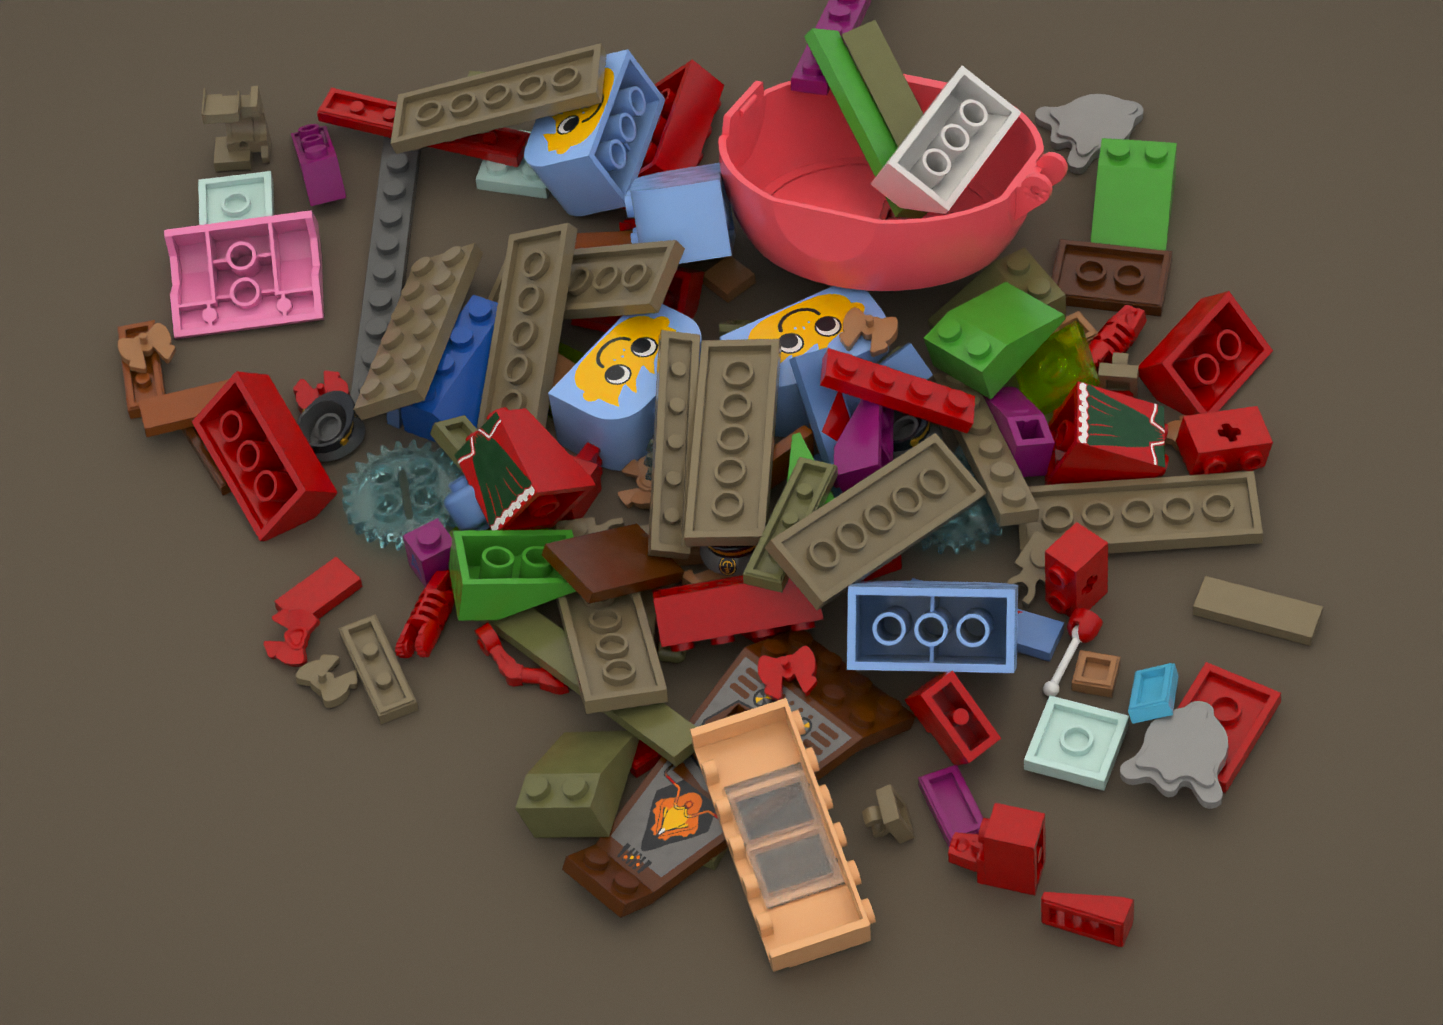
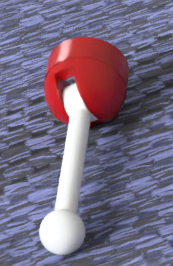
(1081, 627)

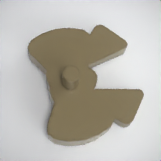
(319, 677)

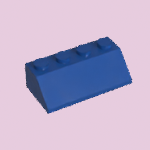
(460, 374)

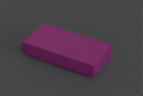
(950, 802)

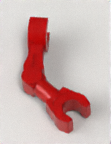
(513, 672)

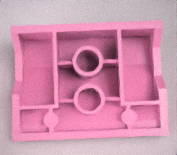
(245, 274)

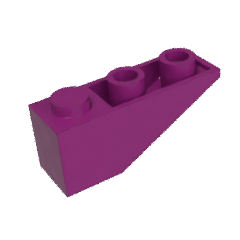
(318, 164)
(1023, 430)

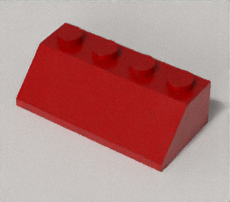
(685, 119)
(263, 455)
(728, 608)

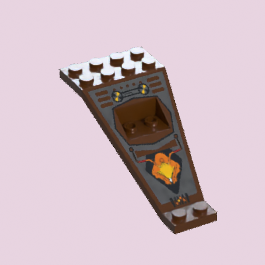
(670, 819)

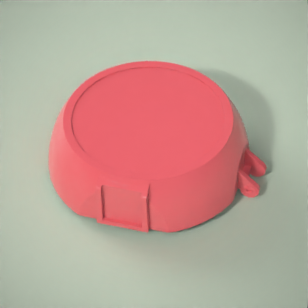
(811, 205)

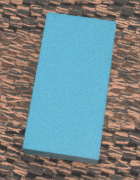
(1153, 693)

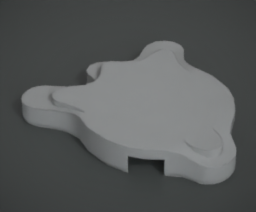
(1084, 124)
(1181, 753)

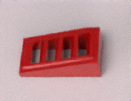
(1091, 916)

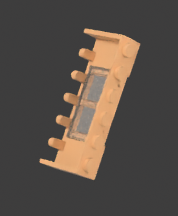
(782, 834)

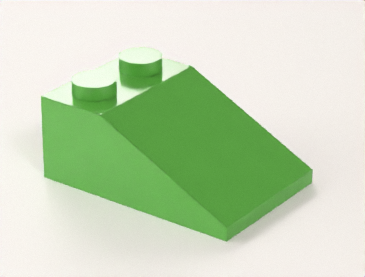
(1134, 193)
(991, 337)
(503, 572)

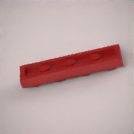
(897, 390)

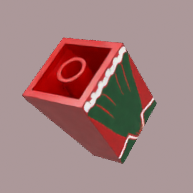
(1106, 438)
(521, 472)

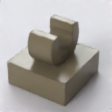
(1119, 374)
(889, 816)

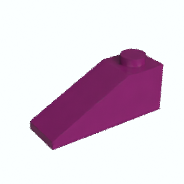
(864, 444)

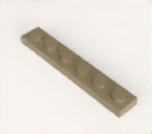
(673, 442)
(993, 462)

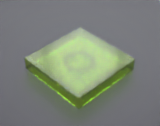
(1057, 367)

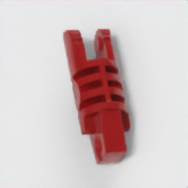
(1117, 334)
(427, 617)

